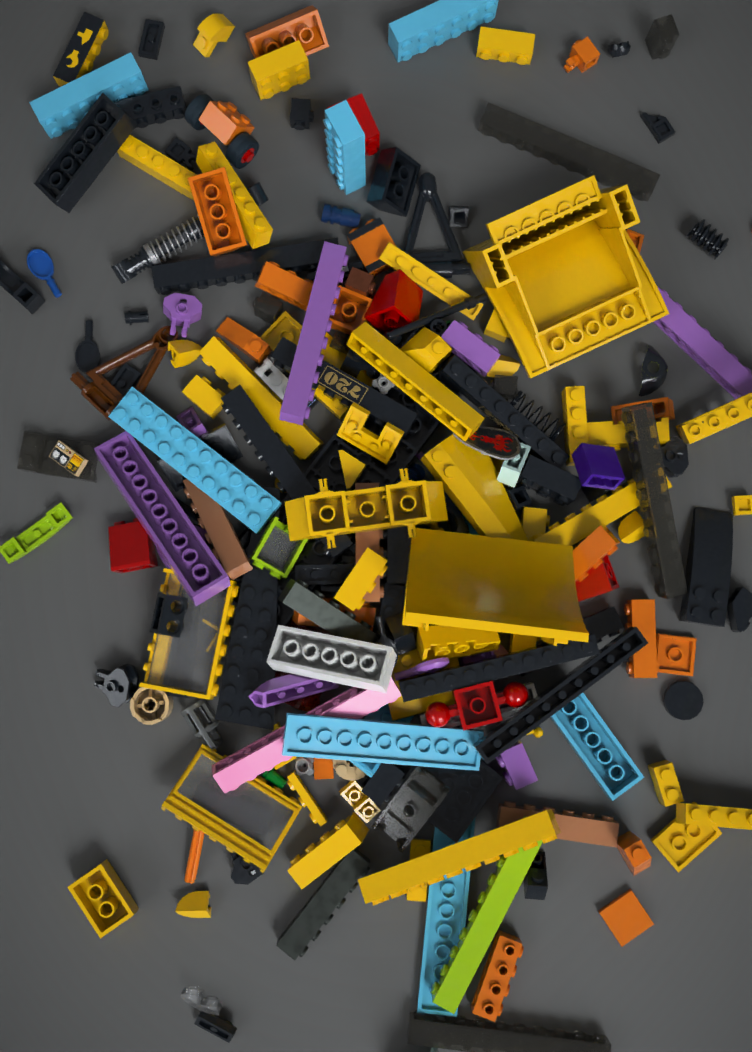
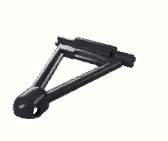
(436, 261)

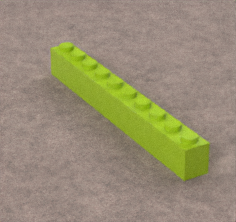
(481, 928)

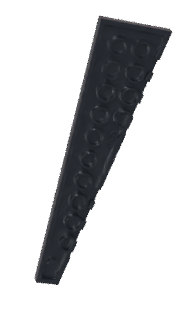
(251, 643)

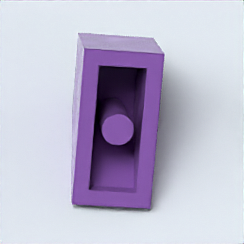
(192, 422)

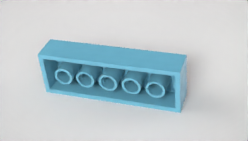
(436, 24)
(70, 103)
(345, 147)
(597, 747)

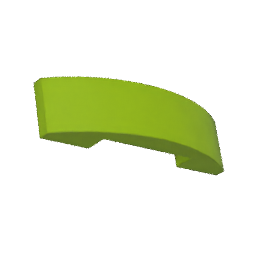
(36, 534)

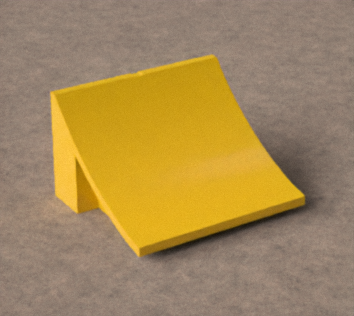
(567, 274)
(493, 586)

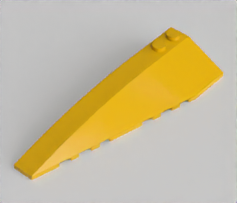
(474, 488)

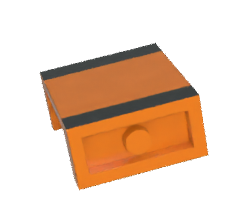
(369, 244)

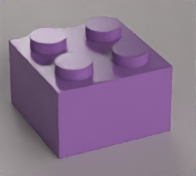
(517, 766)

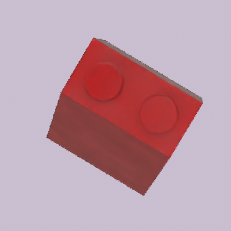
(367, 123)
(395, 302)
(130, 547)
(598, 581)

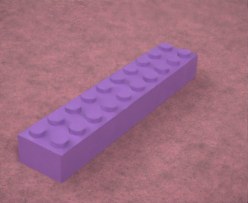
(162, 518)

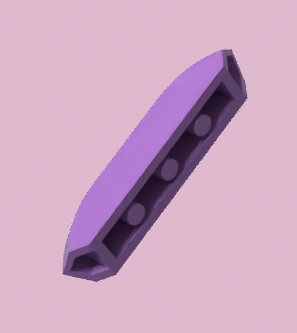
(288, 688)

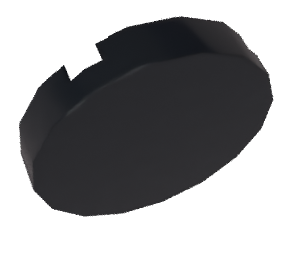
(683, 700)

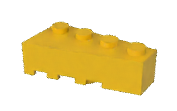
(612, 435)
(454, 642)
(328, 850)

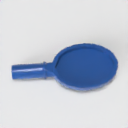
(43, 268)

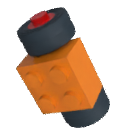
(226, 125)

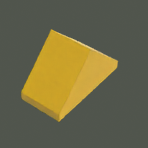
(351, 468)

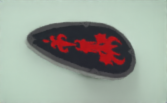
(494, 443)

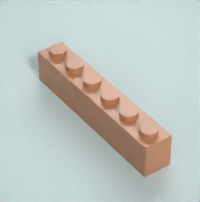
(219, 532)
(371, 540)
(573, 827)

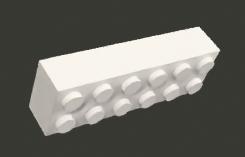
(332, 658)

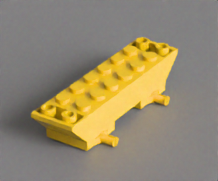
(366, 510)

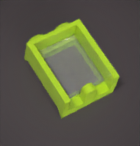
(276, 551)

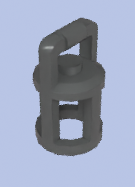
(197, 725)

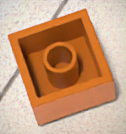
(349, 310)

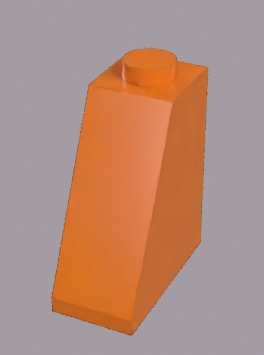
(633, 852)

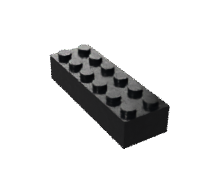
(85, 153)

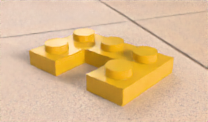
(380, 446)

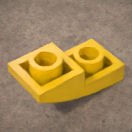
(361, 803)

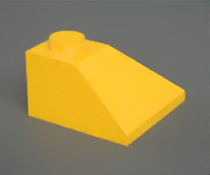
(427, 349)

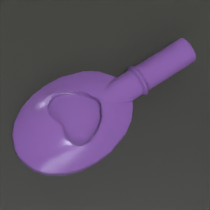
(425, 667)

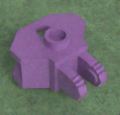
(182, 312)

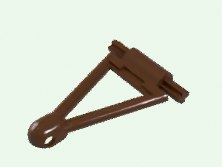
(102, 393)

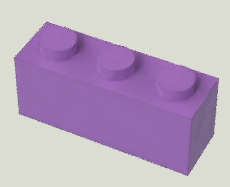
(470, 347)

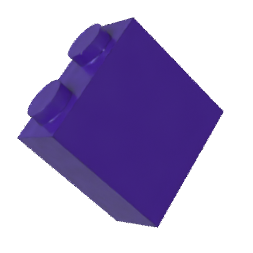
(598, 466)

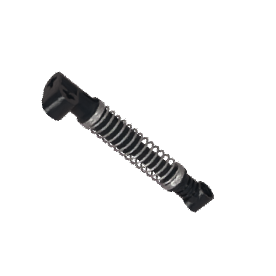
(151, 256)

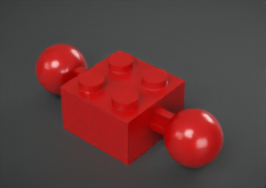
(477, 705)

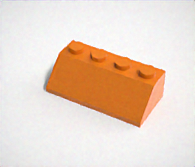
(301, 25)
(217, 211)

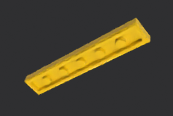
(427, 279)

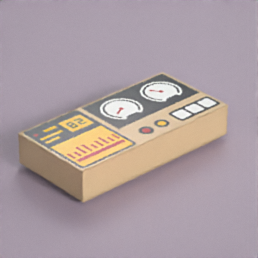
(68, 458)

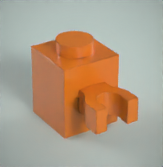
(582, 55)

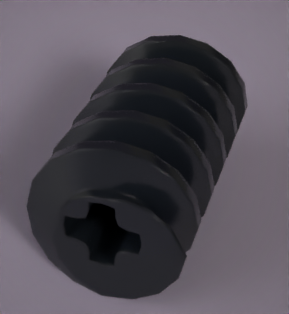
(708, 238)

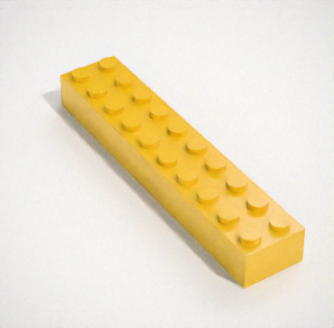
(461, 855)

